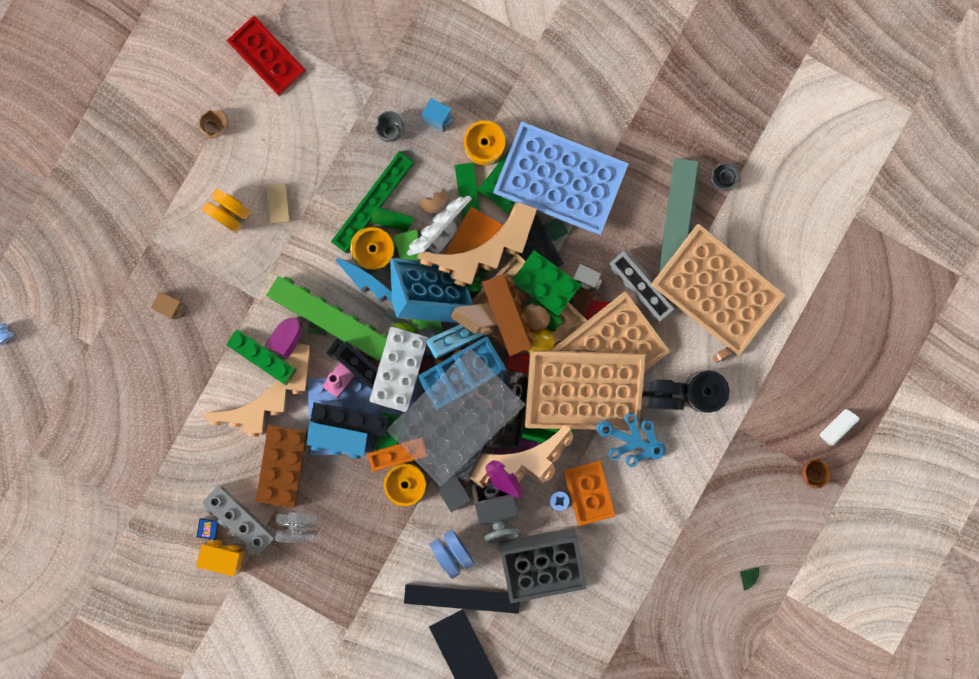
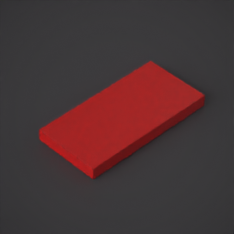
(266, 55)

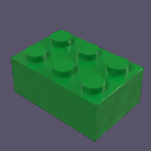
(546, 283)

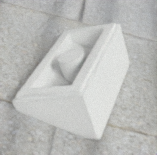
(839, 427)

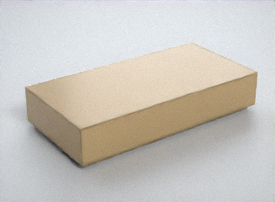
(278, 203)

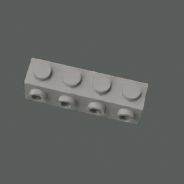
(639, 281)
(238, 520)

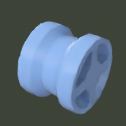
(5, 335)
(558, 502)

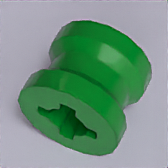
(475, 287)

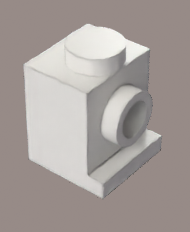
(587, 278)

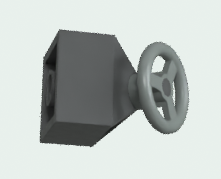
(495, 509)

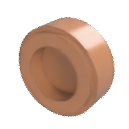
(724, 353)

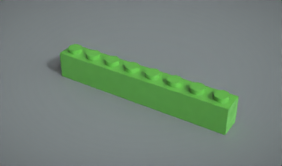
(328, 317)

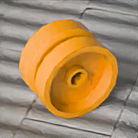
(483, 132)
(227, 209)
(360, 248)
(415, 479)

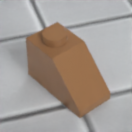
(476, 318)

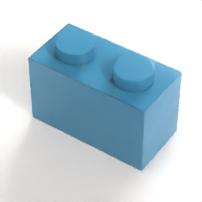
(437, 115)

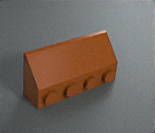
(508, 313)

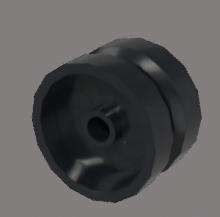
(717, 391)
(663, 394)

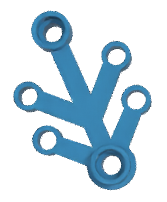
(634, 440)

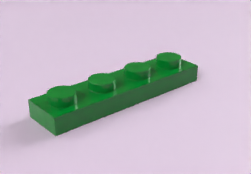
(261, 357)

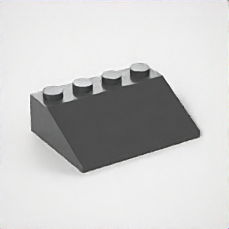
(542, 565)

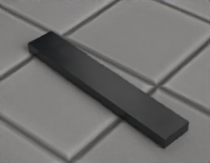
(459, 598)

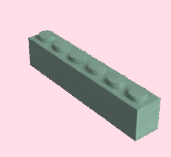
(679, 208)

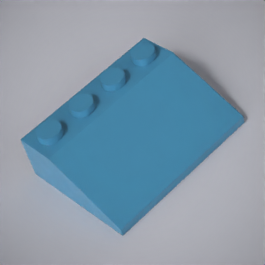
(425, 291)

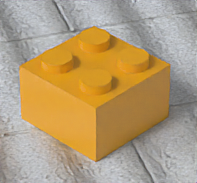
(220, 558)

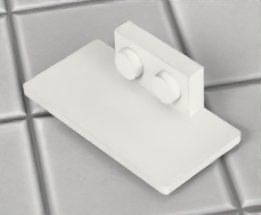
(441, 231)
(398, 369)

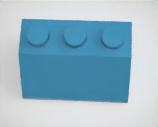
(337, 440)

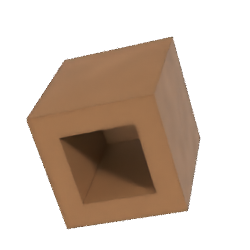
(167, 305)

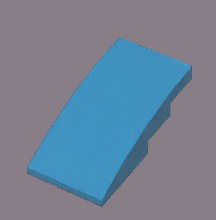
(364, 280)
(482, 348)

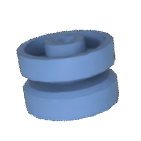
(449, 555)

